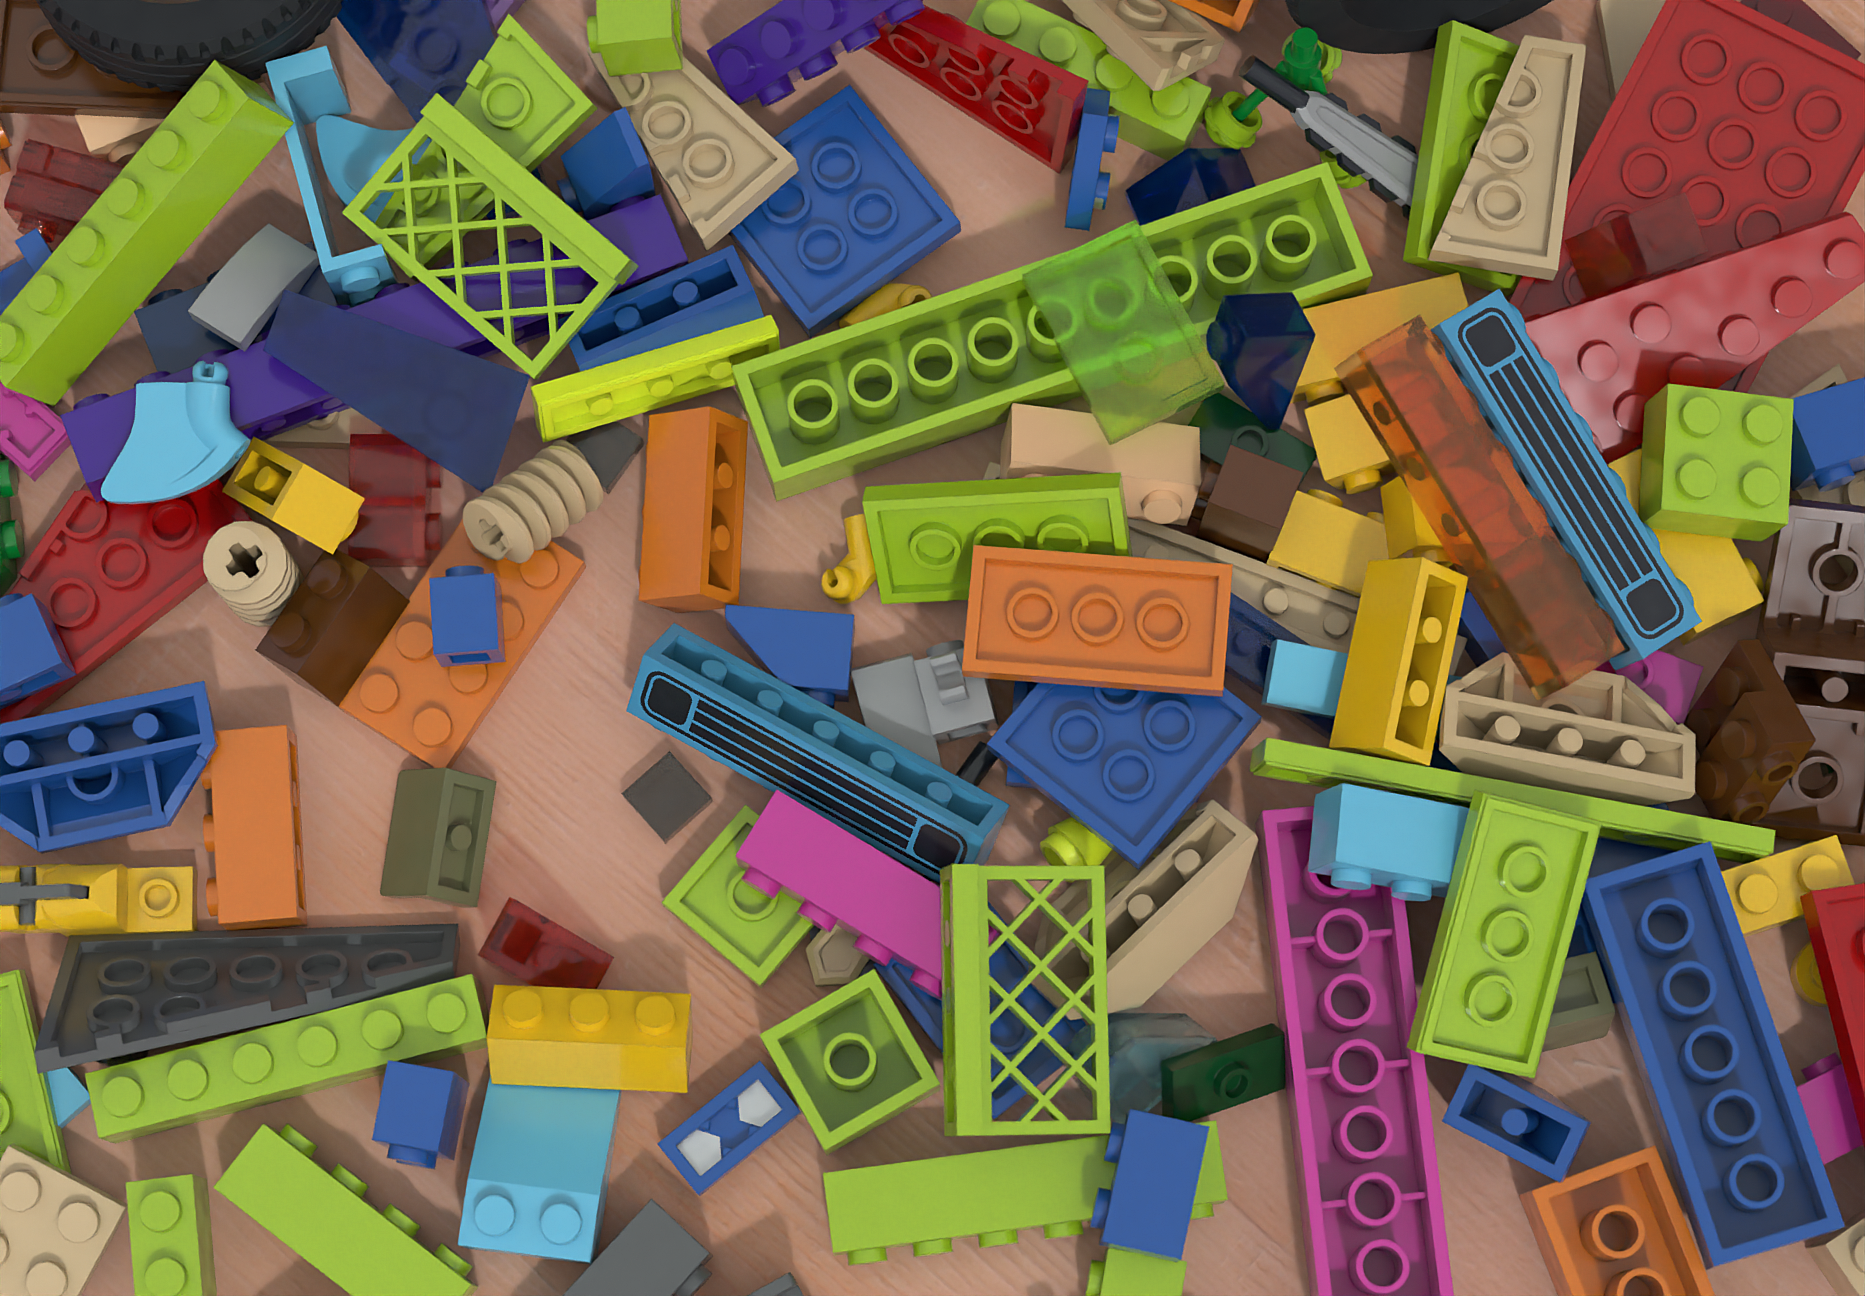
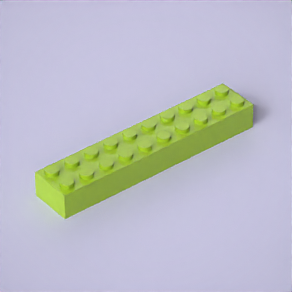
(976, 350)

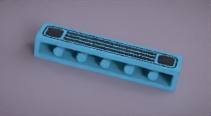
(1568, 476)
(814, 755)

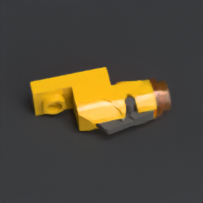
(97, 899)

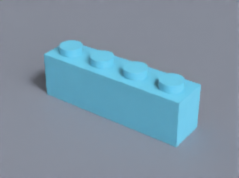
(1385, 841)

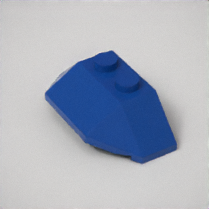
(104, 767)

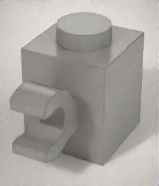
(954, 703)

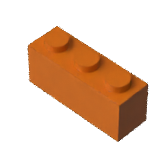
(693, 510)
(255, 830)

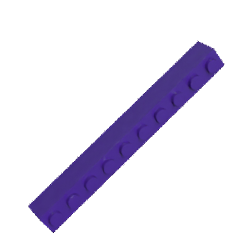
(275, 399)

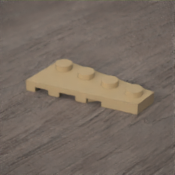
(701, 145)
(1518, 179)

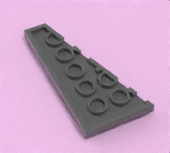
(183, 986)

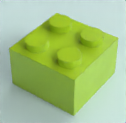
(1716, 462)
(850, 1062)

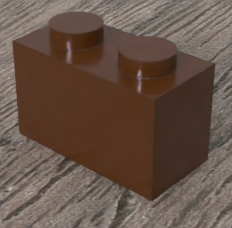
(1245, 503)
(333, 625)

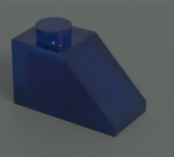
(1261, 350)

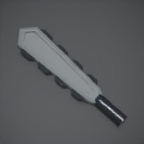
(1356, 141)

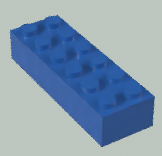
(1709, 1056)

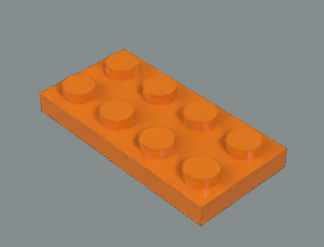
(1097, 620)
(439, 708)

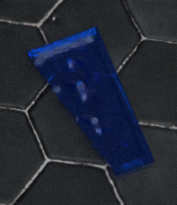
(416, 389)

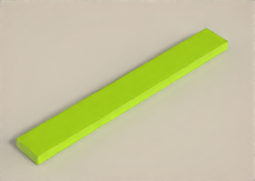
(1619, 820)

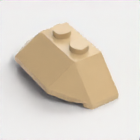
(1585, 740)
(1157, 912)

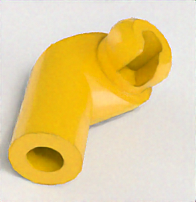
(887, 299)
(856, 570)

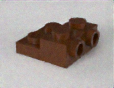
(1746, 736)

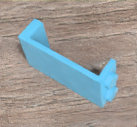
(306, 89)

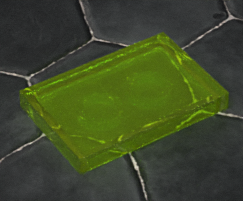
(1123, 332)

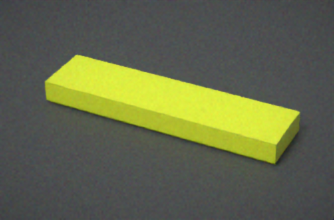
(649, 379)

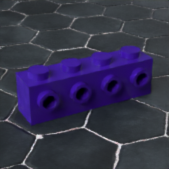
(799, 42)

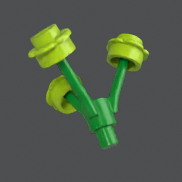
(1306, 63)

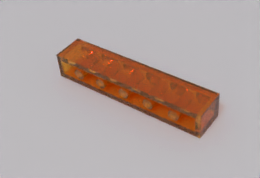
(1479, 507)

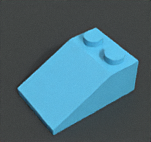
(540, 1172)

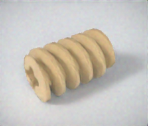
(533, 504)
(236, 556)

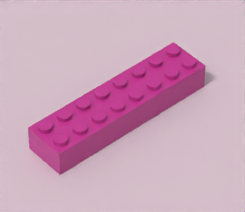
(1350, 1080)

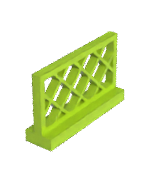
(524, 194)
(967, 1000)

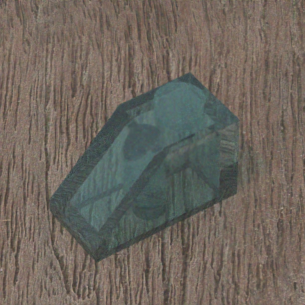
(1136, 1053)

